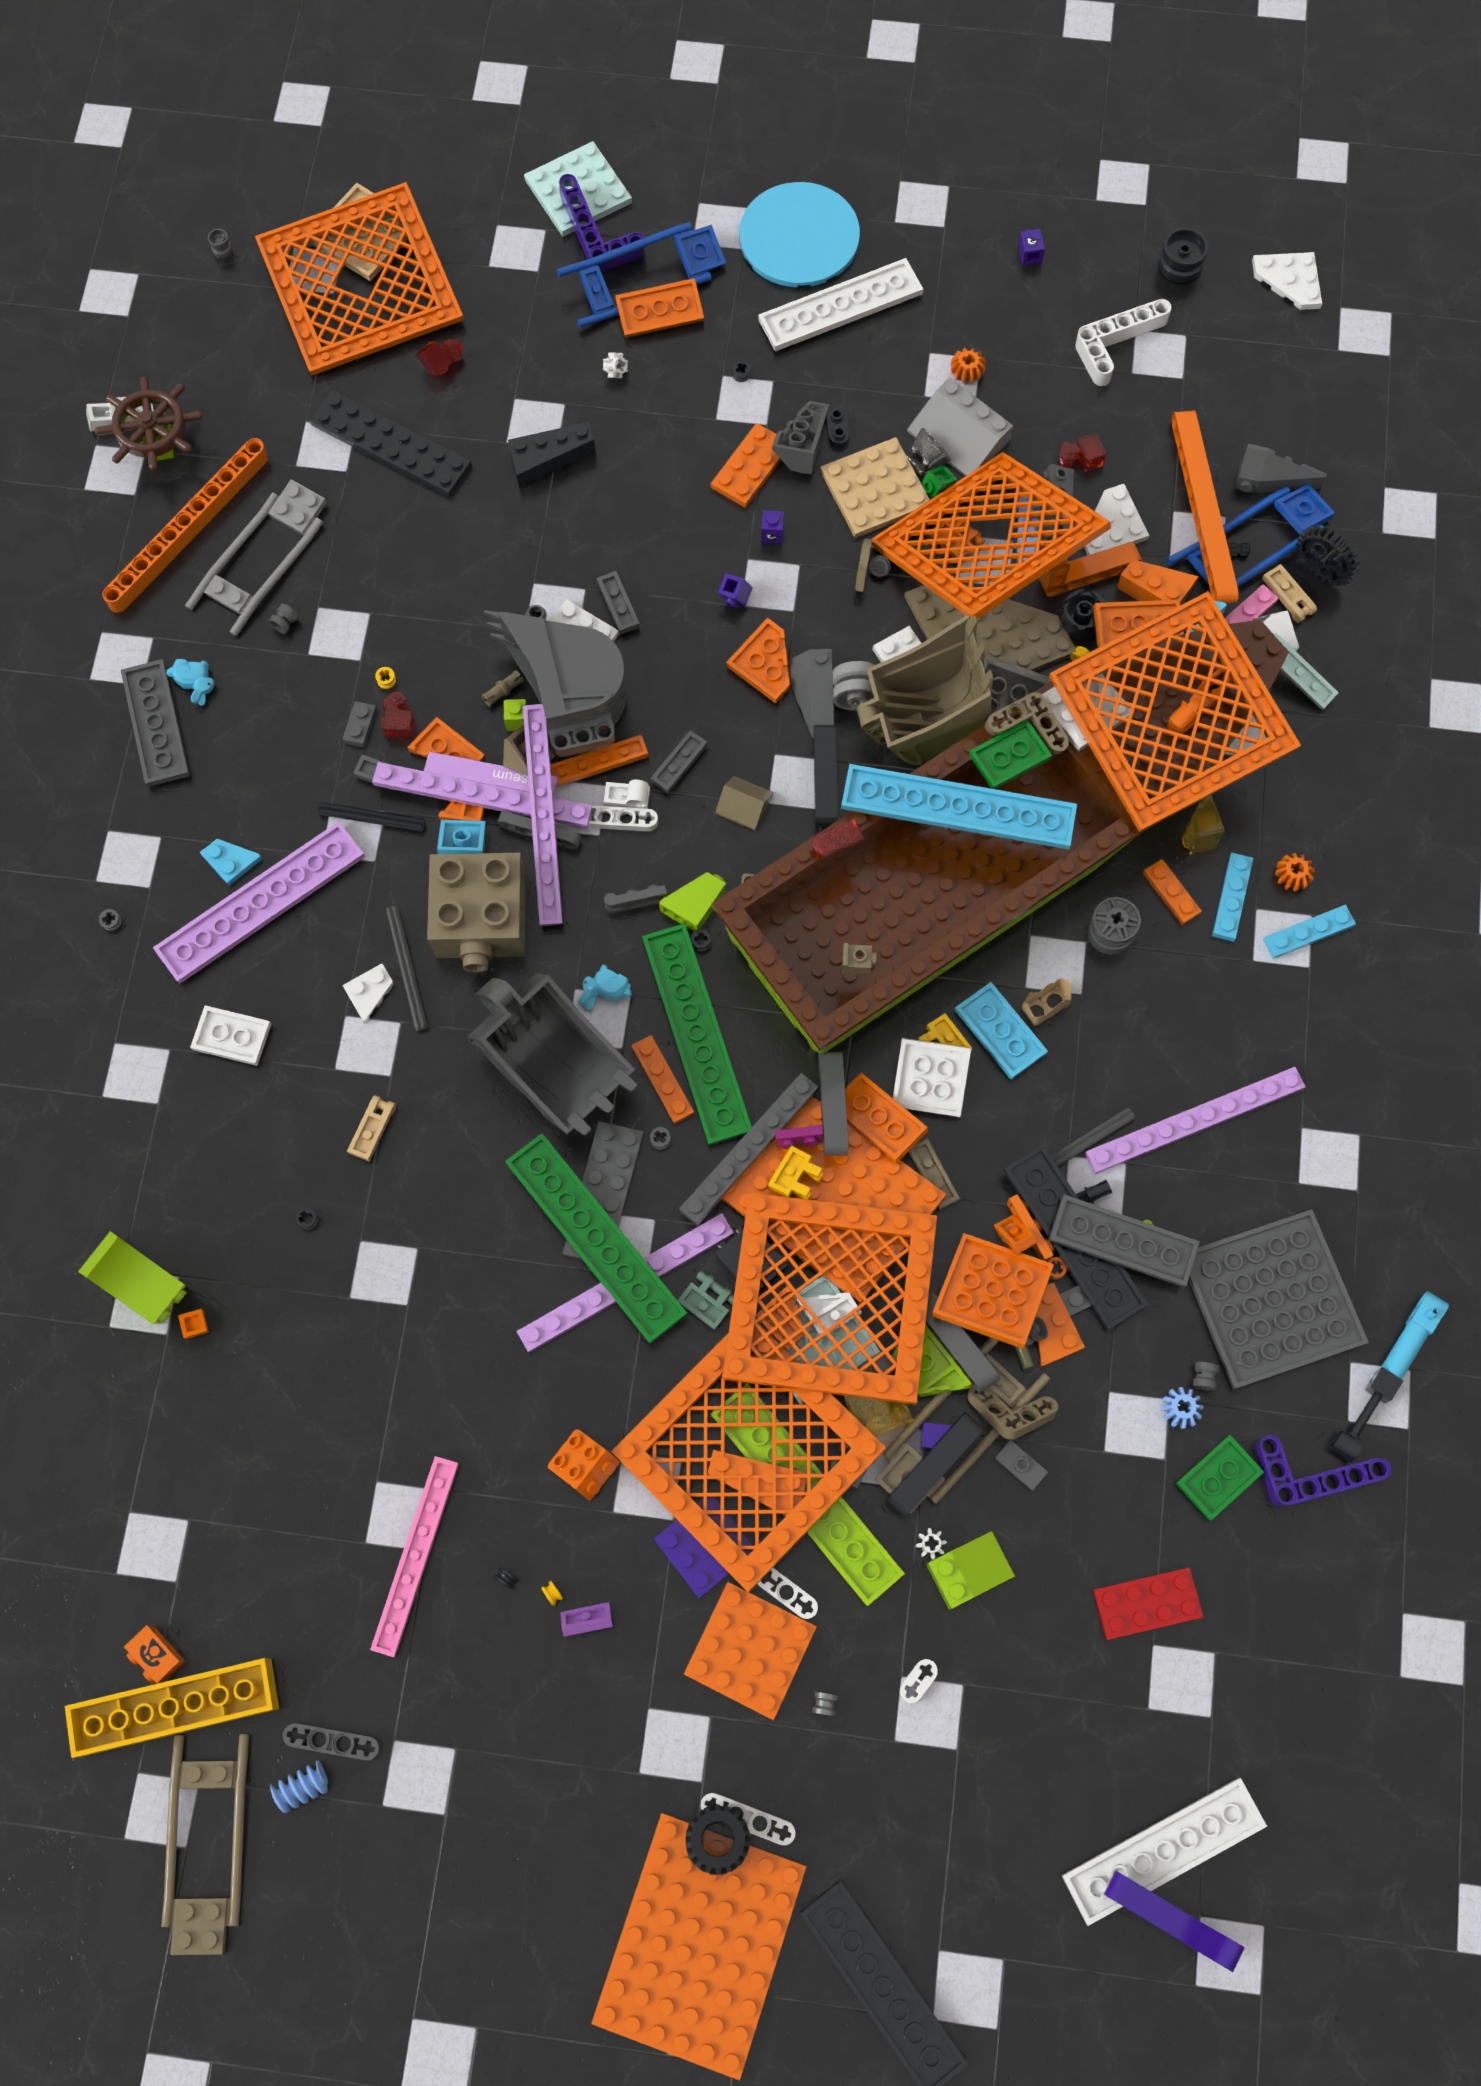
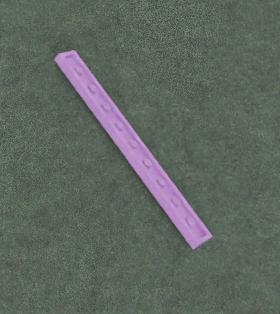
(475, 793)
(542, 815)
(1194, 1120)
(598, 1298)

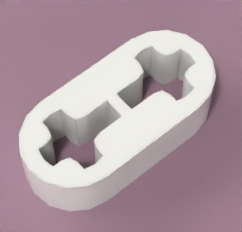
(923, 1685)

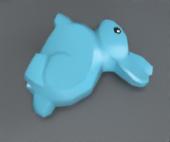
(193, 676)
(606, 984)

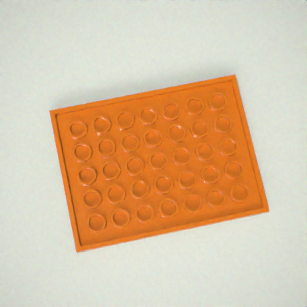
(860, 1179)
(699, 1950)

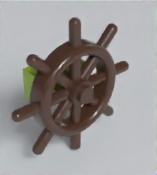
(150, 426)

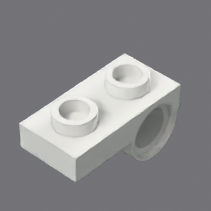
(627, 795)

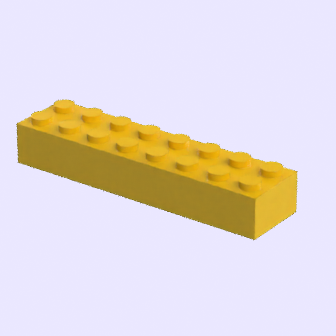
(171, 1707)

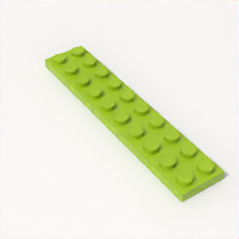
(839, 1531)

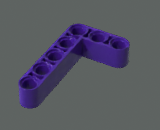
(590, 230)
(1316, 1481)
(1174, 1921)

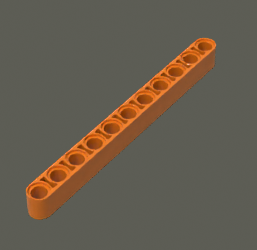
(253, 458)
(1204, 507)

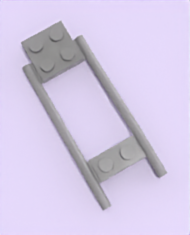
(296, 509)

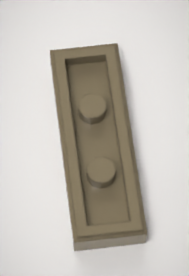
(930, 1168)

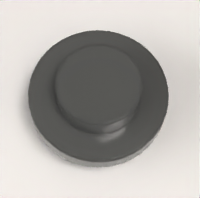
(880, 566)

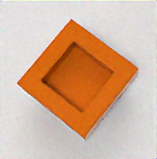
(193, 1324)

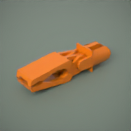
(1186, 714)

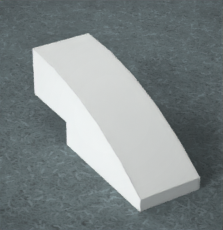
(101, 414)

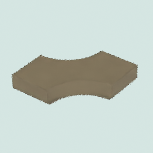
(863, 564)

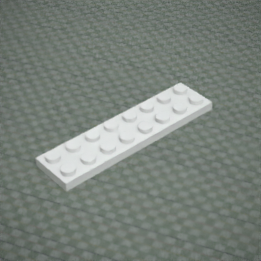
(840, 304)
(1166, 1848)

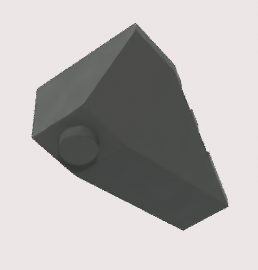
(1266, 472)

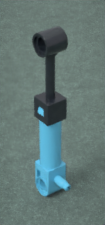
(1389, 1377)

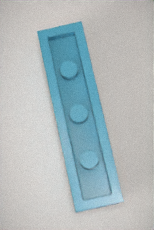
(1232, 897)
(1309, 931)

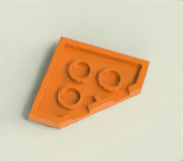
(763, 661)

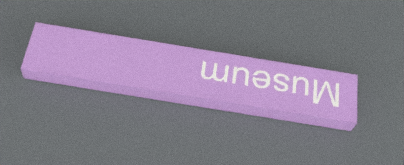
(478, 772)

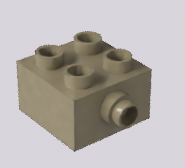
(477, 907)

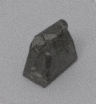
(929, 450)

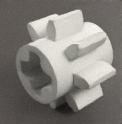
(615, 365)
(935, 1538)

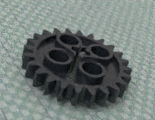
(1316, 544)

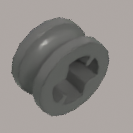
(105, 915)
(659, 1145)

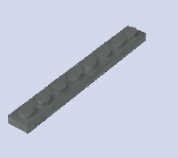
(748, 1149)

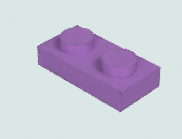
(586, 1619)

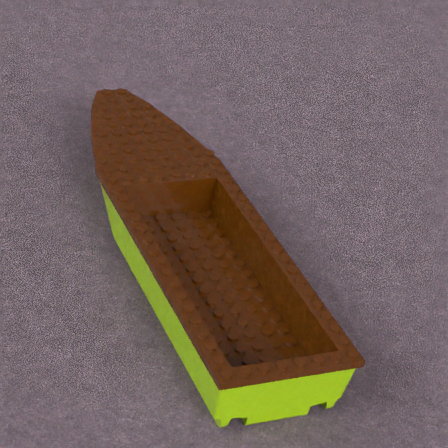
(943, 892)

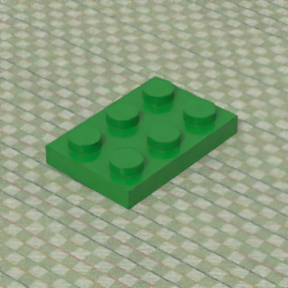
(1010, 755)
(1219, 1477)

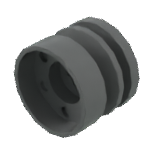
(1112, 937)

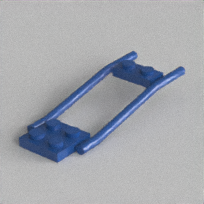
(697, 250)
(1299, 508)

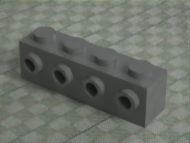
(1063, 479)

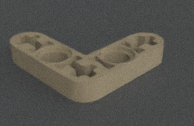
(1029, 712)
(1007, 1419)

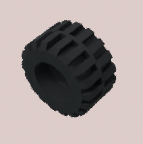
(741, 1840)

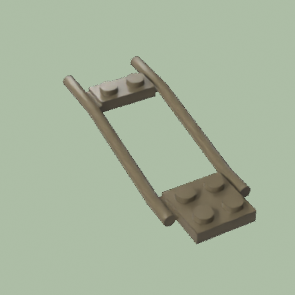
(905, 1458)
(202, 1923)

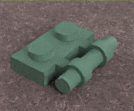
(704, 1306)

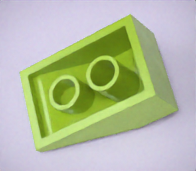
(970, 1570)

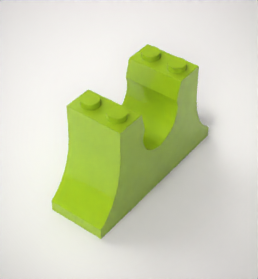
(133, 1279)

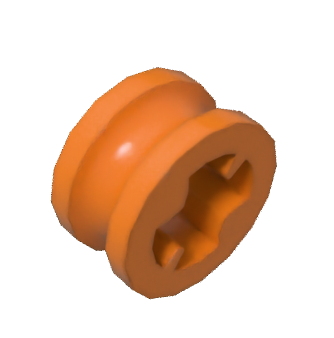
(1063, 1268)

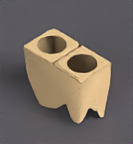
(1063, 990)

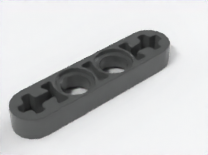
(524, 826)
(332, 1738)

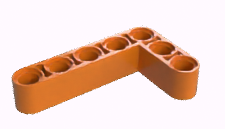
(1088, 569)

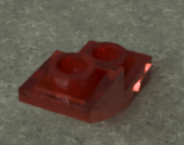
(836, 838)

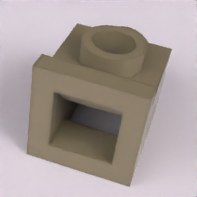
(853, 965)

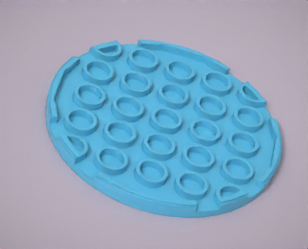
(799, 234)

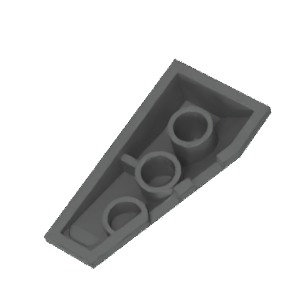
(802, 437)
(813, 686)

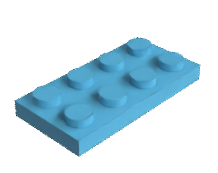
(1001, 1030)

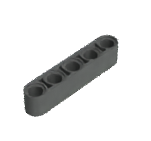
(833, 1104)
(961, 1349)

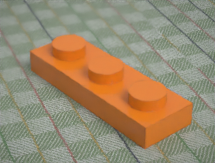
(1172, 892)
(1043, 1246)

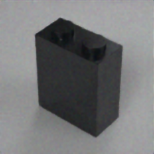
(729, 1253)

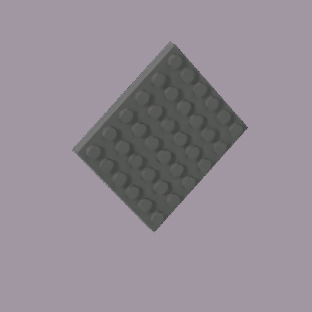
(1274, 1299)

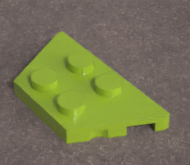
(938, 1369)

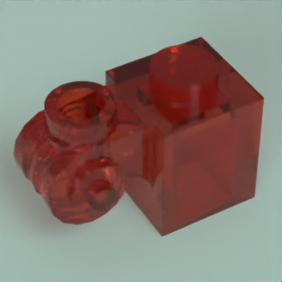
(438, 358)
(1086, 450)
(397, 721)

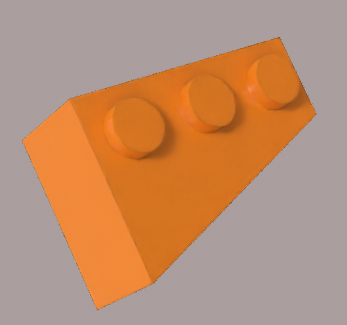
(1155, 582)

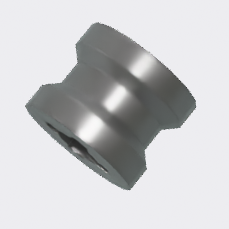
(825, 1704)

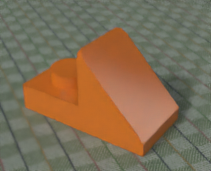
(1015, 1234)

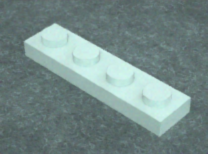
(1306, 677)

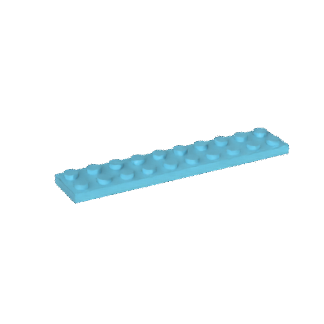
(959, 806)

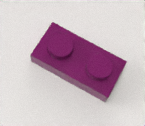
(798, 1136)

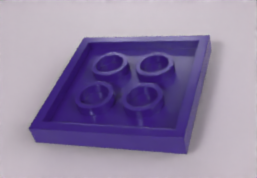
(691, 1558)

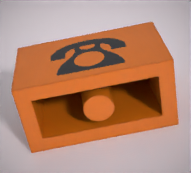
(154, 1655)

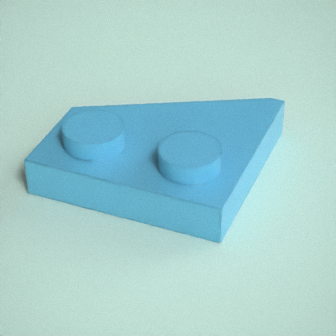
(229, 860)

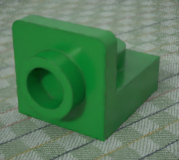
(937, 480)

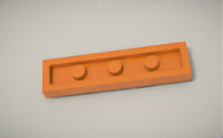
(662, 1079)

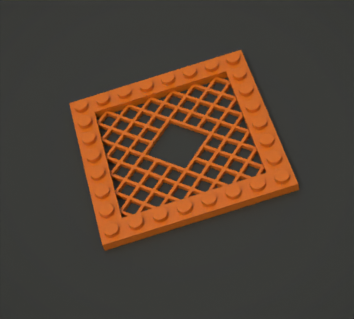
(373, 339)
(1084, 528)
(1202, 611)
(809, 1376)
(800, 1519)

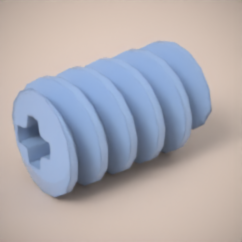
(300, 1789)

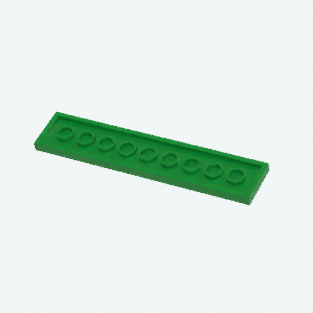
(697, 1034)
(596, 1238)

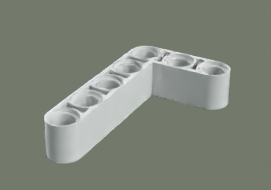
(1114, 329)

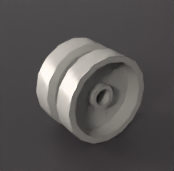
(851, 685)

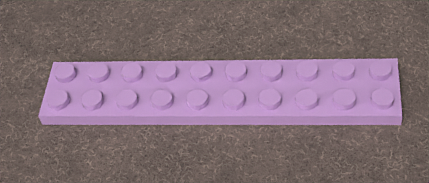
(258, 902)

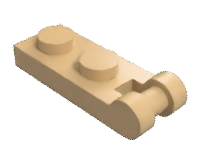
(1289, 593)
(371, 1128)

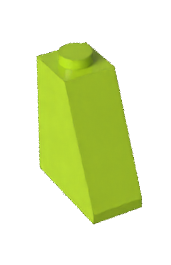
(693, 901)

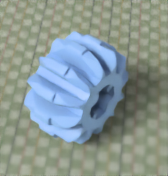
(1188, 1414)

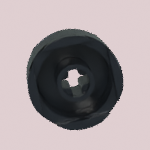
(1078, 614)

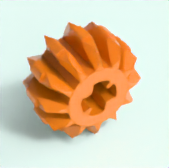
(967, 365)
(1293, 863)

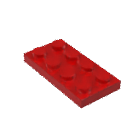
(1147, 1603)

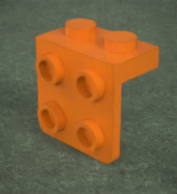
(583, 1464)

